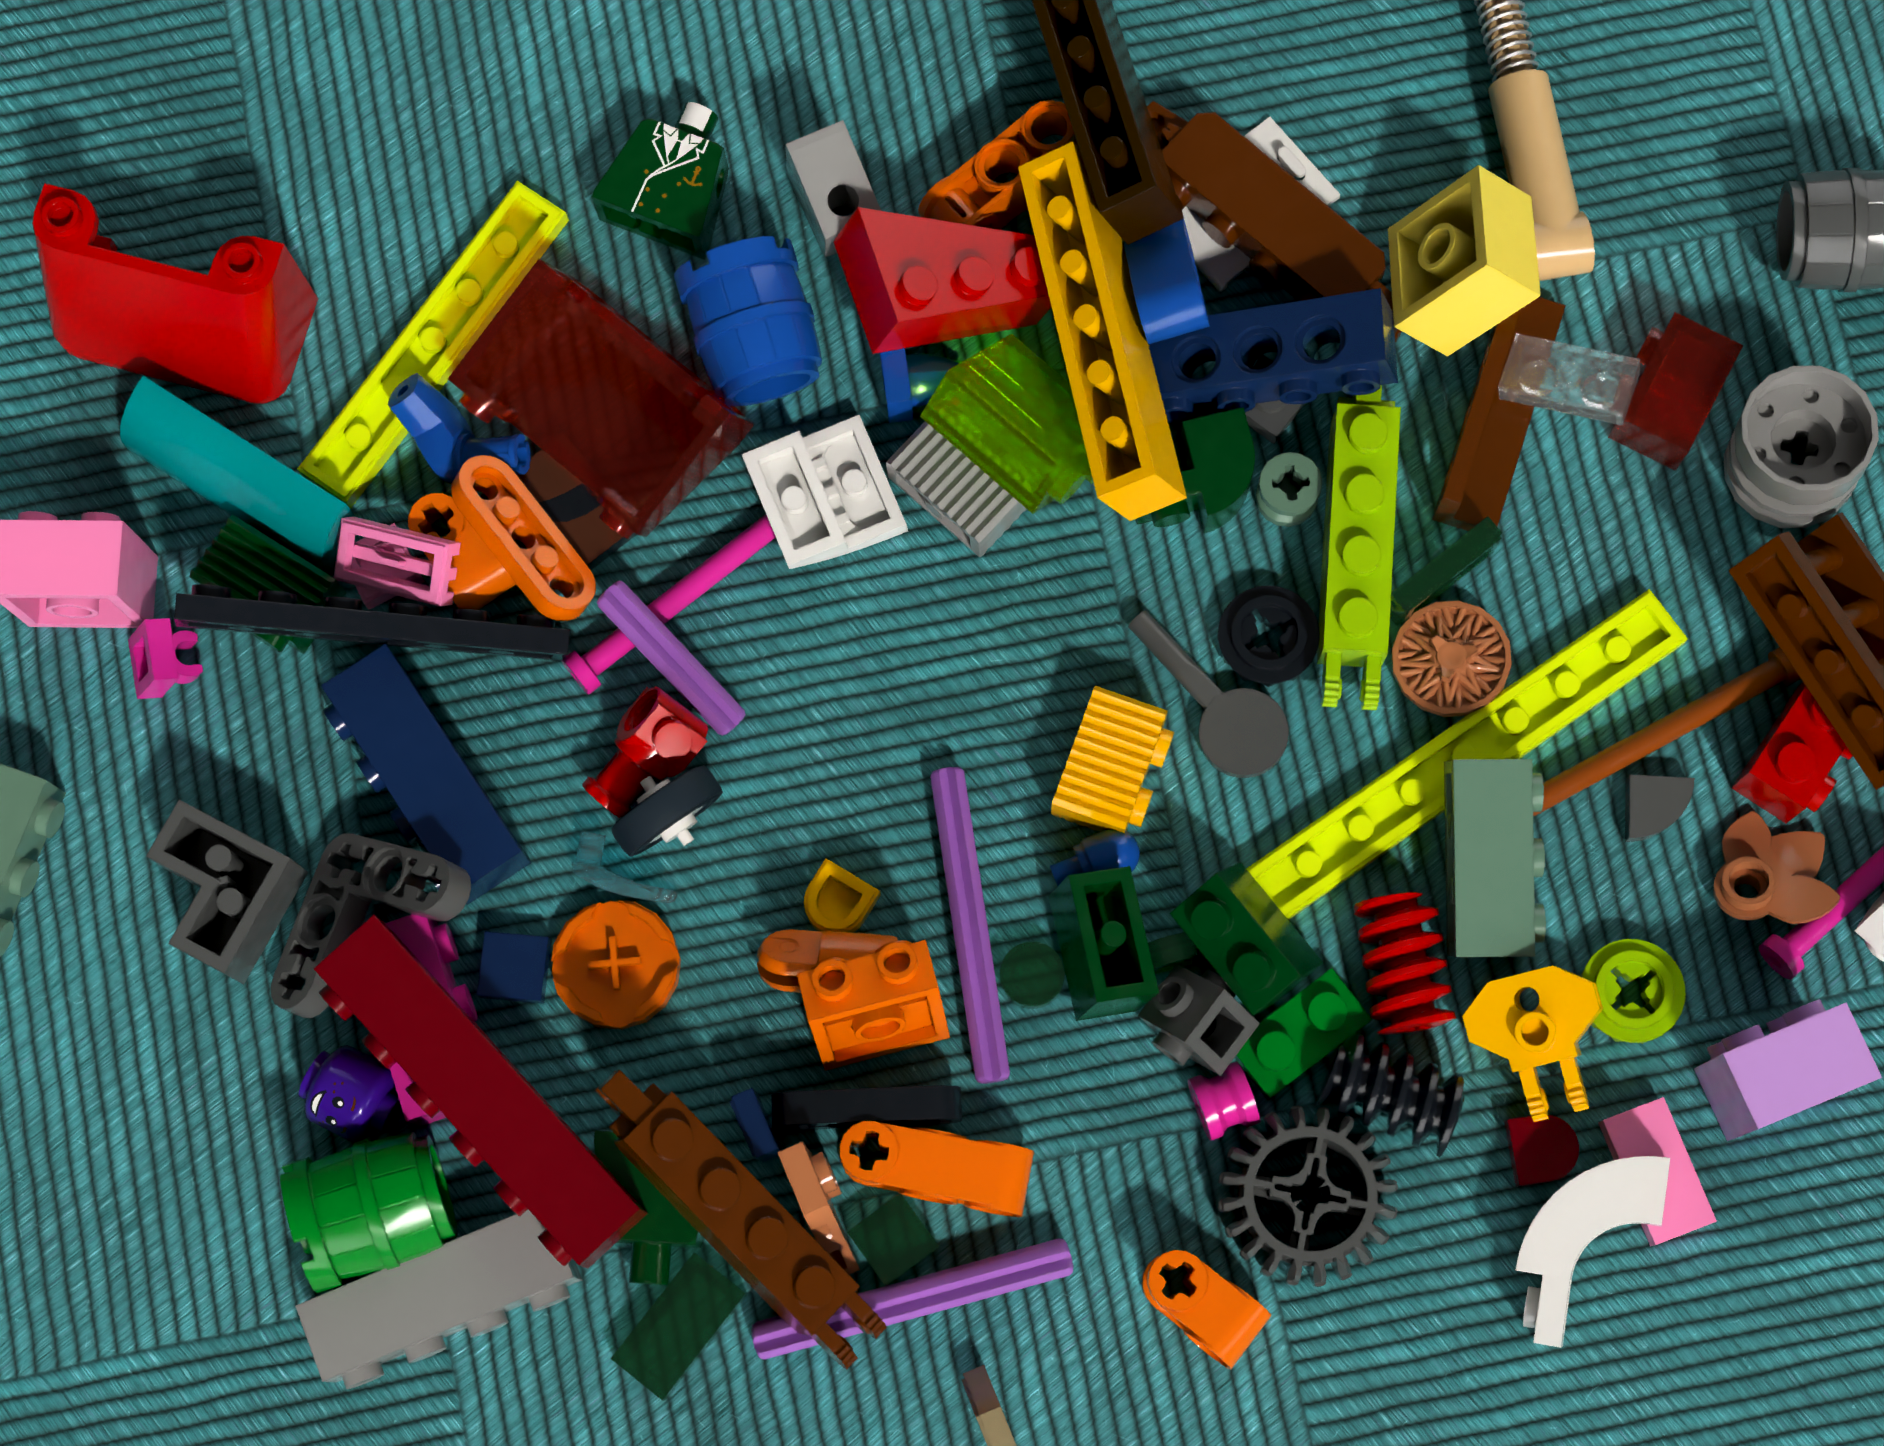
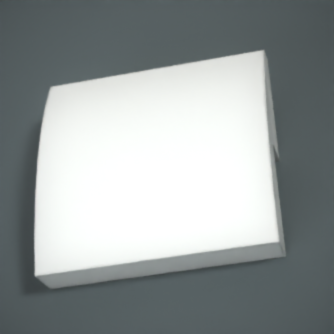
(825, 493)

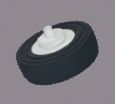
(666, 810)

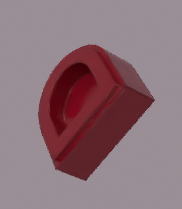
(1541, 1149)

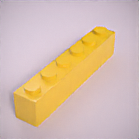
(1101, 339)

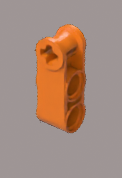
(970, 193)
(942, 1167)

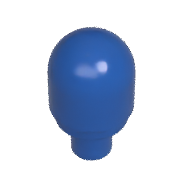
(1099, 852)

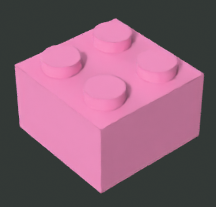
(76, 571)

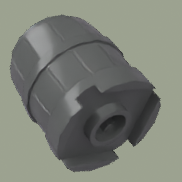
(1832, 230)

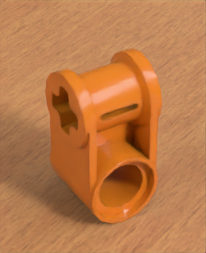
(479, 573)
(1214, 1312)

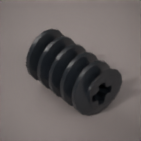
(1394, 1091)

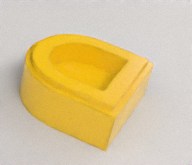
(838, 899)

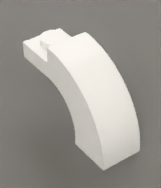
(1582, 1209)

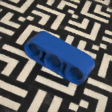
(1166, 283)

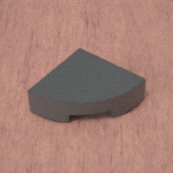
(1654, 804)

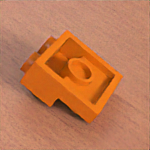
(873, 1003)

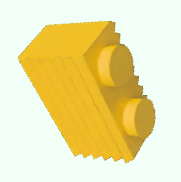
(1111, 762)

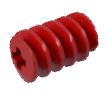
(1403, 962)

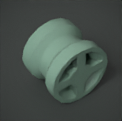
(1287, 503)

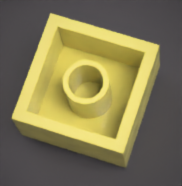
(1463, 261)

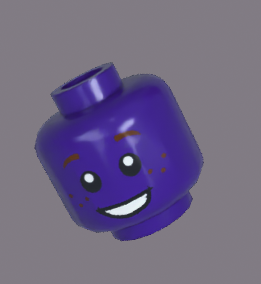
(349, 1094)

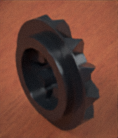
(1275, 608)

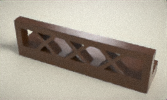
(1492, 427)

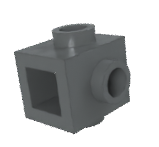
(1198, 1019)

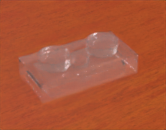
(1569, 379)

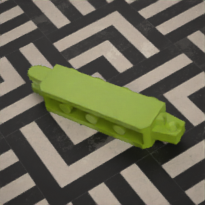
(1358, 544)

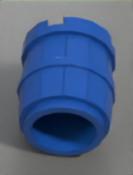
(751, 321)

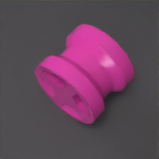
(1224, 1101)

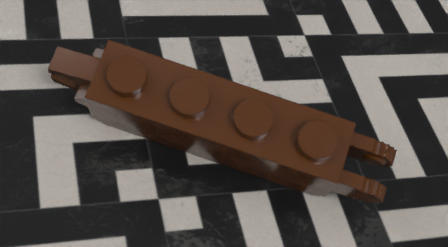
(1264, 211)
(736, 1214)

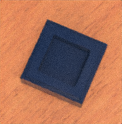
(514, 967)
(755, 1125)

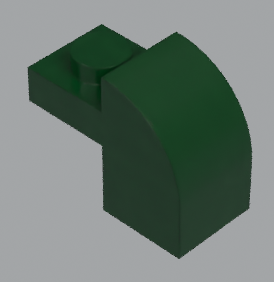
(1218, 471)

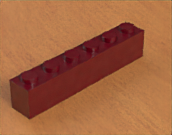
(480, 1093)

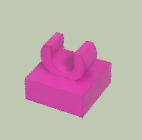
(155, 660)

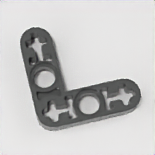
(350, 895)

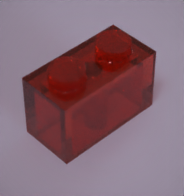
(1675, 389)

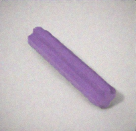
(671, 658)

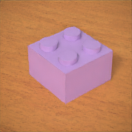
(1797, 1066)

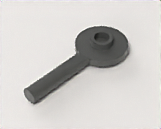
(1240, 729)

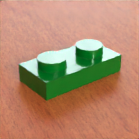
(1301, 1033)

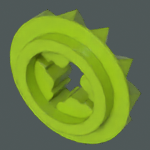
(1662, 994)

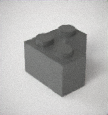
(240, 892)

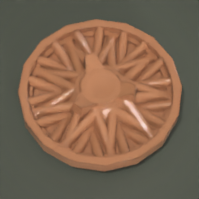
(1451, 658)

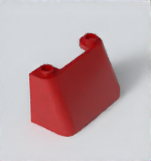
(209, 332)

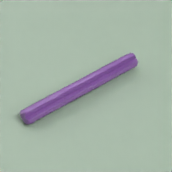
(970, 925)
(930, 1294)

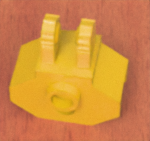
(1538, 1036)

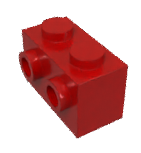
(1793, 760)

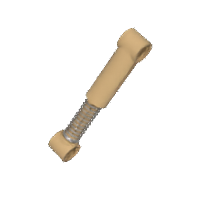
(1534, 141)

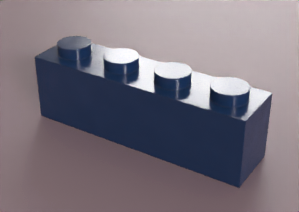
(421, 770)

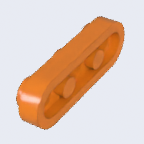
(517, 515)

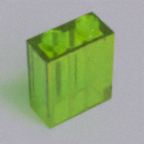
(1013, 422)

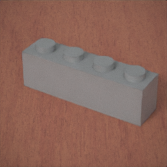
(433, 1297)

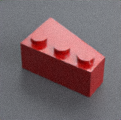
(938, 279)

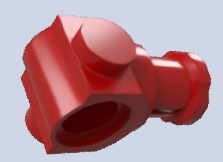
(653, 740)

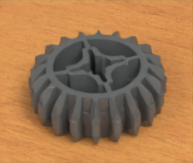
(1363, 1206)

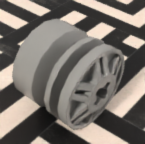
(1818, 419)

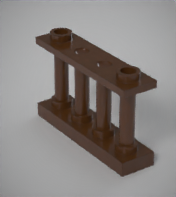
(1828, 618)

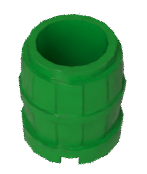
(368, 1207)

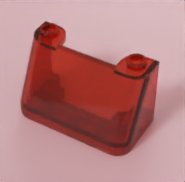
(599, 399)

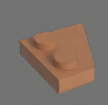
(814, 1187)

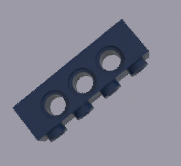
(1296, 332)

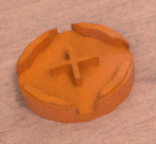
(615, 964)

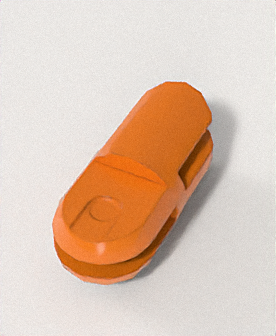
(797, 951)

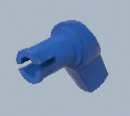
(445, 434)

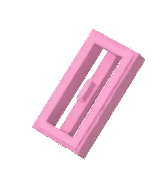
(439, 570)

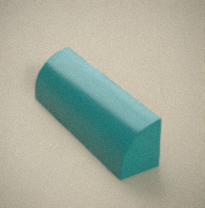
(233, 473)

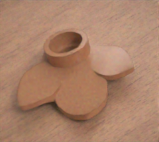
(1778, 868)

